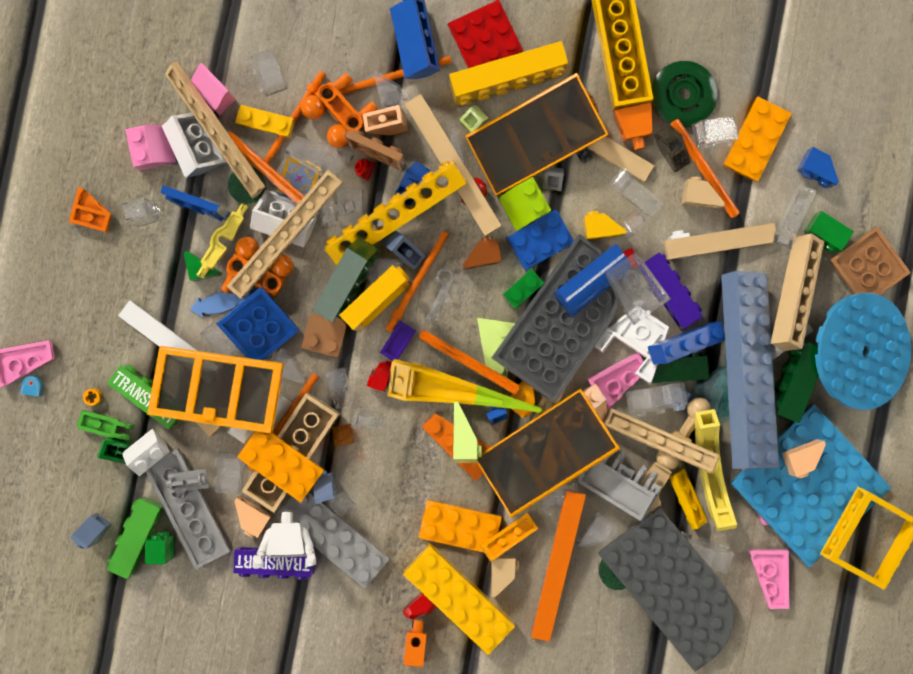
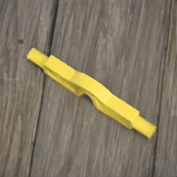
(217, 249)

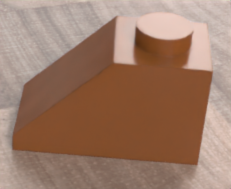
(483, 254)

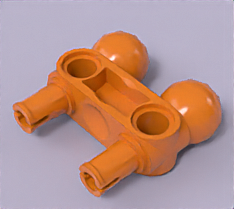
(338, 107)
(244, 250)

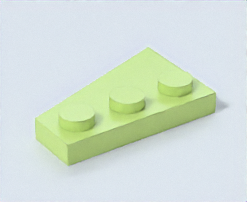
(492, 335)

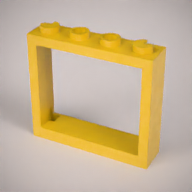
(376, 298)
(847, 525)

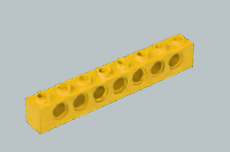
(406, 213)

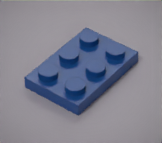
(540, 240)

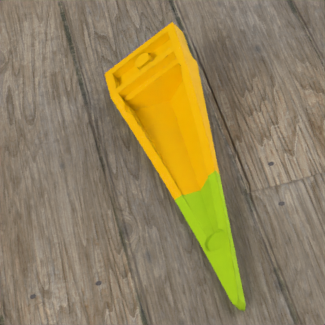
(425, 384)

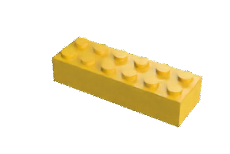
(622, 53)
(508, 73)
(459, 598)

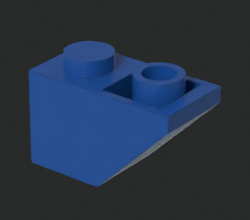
(819, 167)
(413, 174)

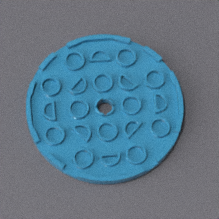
(845, 372)

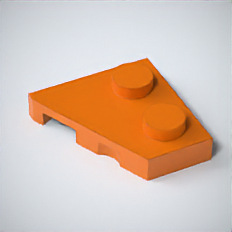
(89, 212)

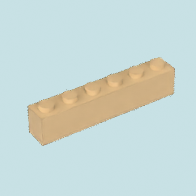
(797, 293)

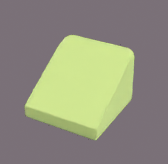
(473, 118)

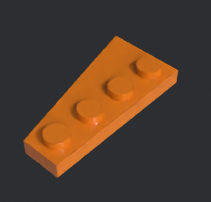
(443, 433)

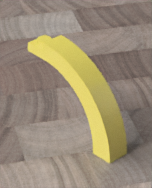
(717, 499)

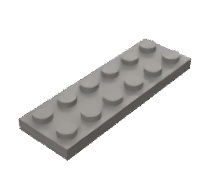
(188, 513)
(337, 539)

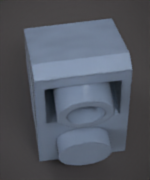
(90, 531)

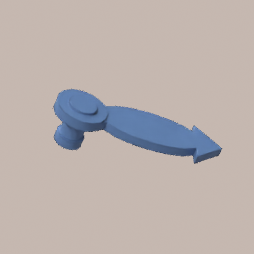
(218, 303)

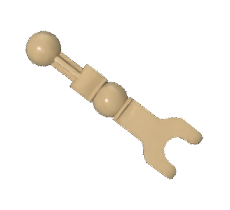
(666, 462)

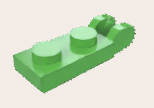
(103, 425)

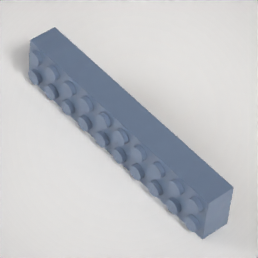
(749, 370)

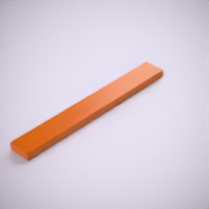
(558, 565)

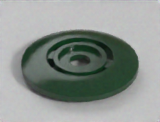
(698, 83)

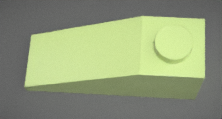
(465, 443)

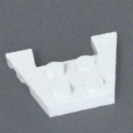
(638, 338)

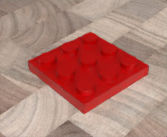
(484, 35)

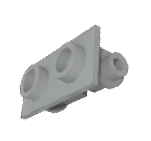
(187, 481)

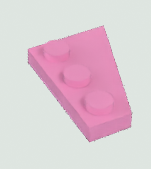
(23, 359)
(617, 378)
(773, 575)

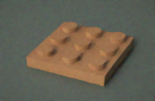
(374, 149)
(869, 264)

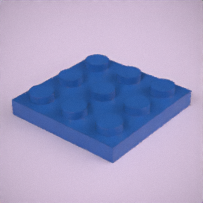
(194, 203)
(258, 325)

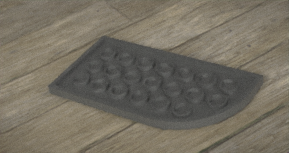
(546, 341)
(673, 586)

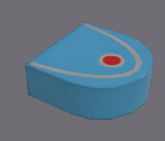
(31, 386)

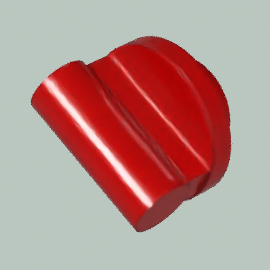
(364, 169)

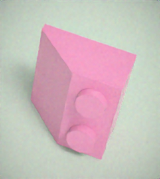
(212, 90)
(149, 147)

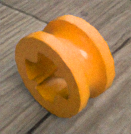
(87, 393)

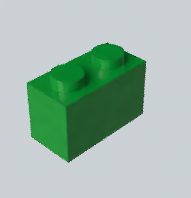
(830, 231)
(522, 289)
(160, 548)

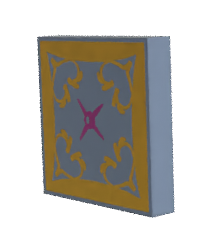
(298, 175)

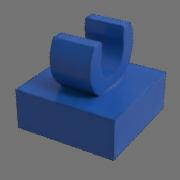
(496, 415)

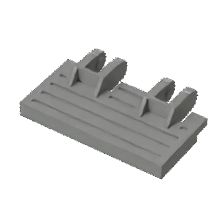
(618, 488)

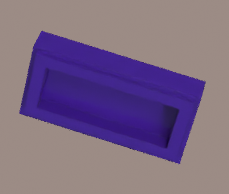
(398, 341)

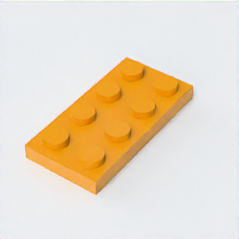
(757, 139)
(281, 464)
(458, 525)

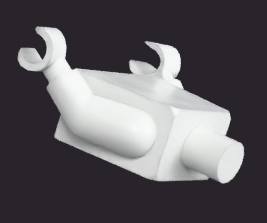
(286, 540)

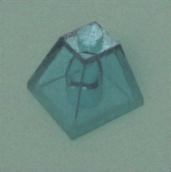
(715, 390)

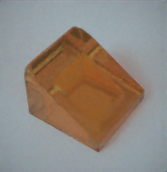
(343, 435)

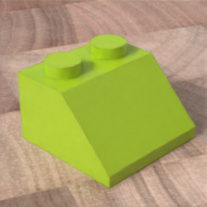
(524, 204)

